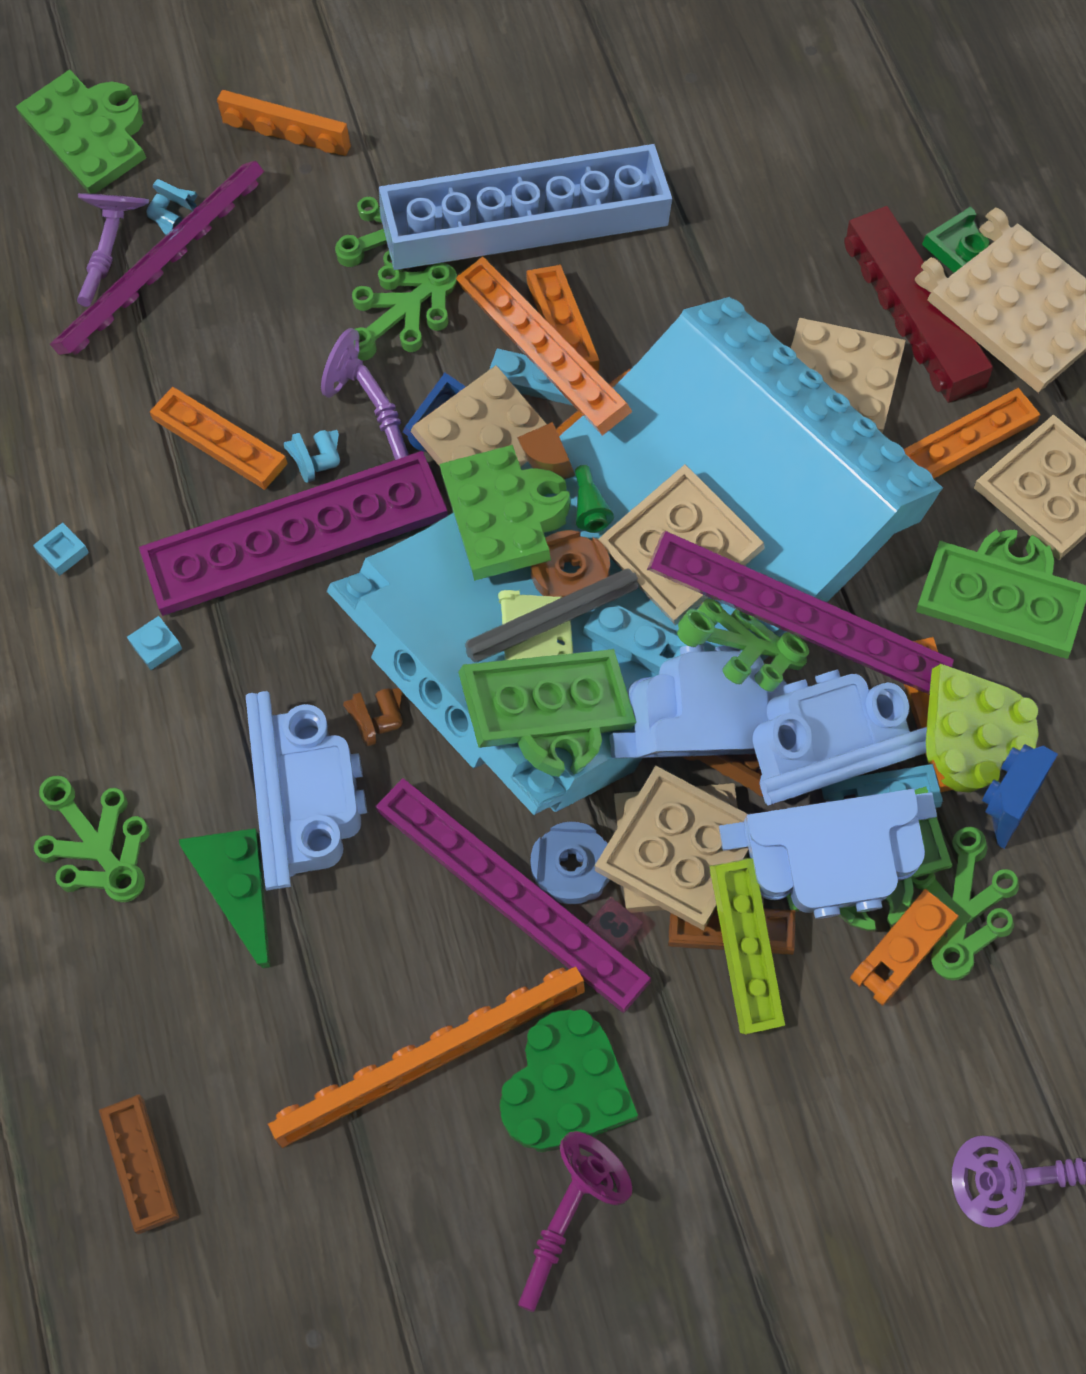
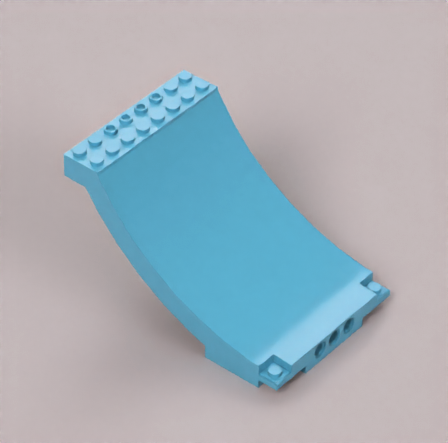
(750, 426)

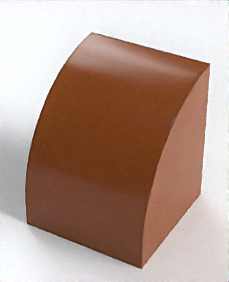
(546, 451)

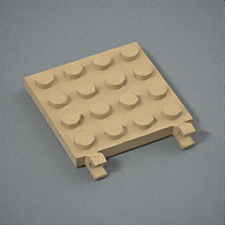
(1015, 302)

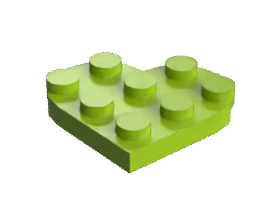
(975, 727)

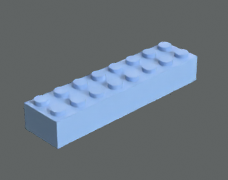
(524, 206)

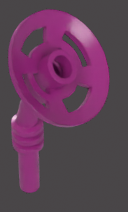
(586, 1178)

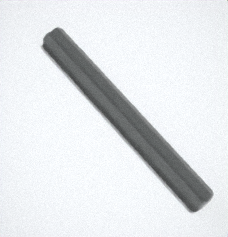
(551, 615)

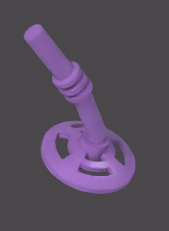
(101, 259)
(345, 365)
(1003, 1179)

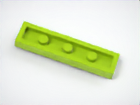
(747, 946)

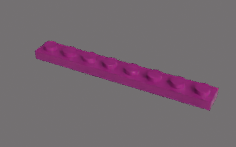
(149, 267)
(795, 611)
(514, 895)

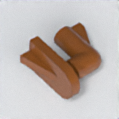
(390, 720)

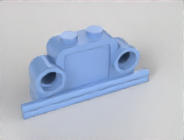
(694, 708)
(831, 734)
(302, 789)
(835, 850)

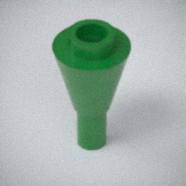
(592, 509)

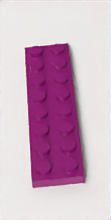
(292, 533)

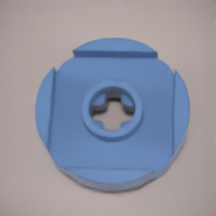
(553, 848)

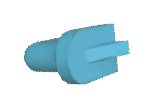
(157, 208)
(327, 459)

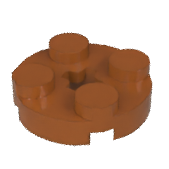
(573, 548)

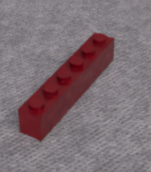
(891, 264)

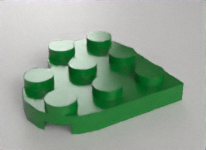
(567, 1084)

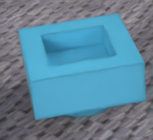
(61, 549)
(154, 643)

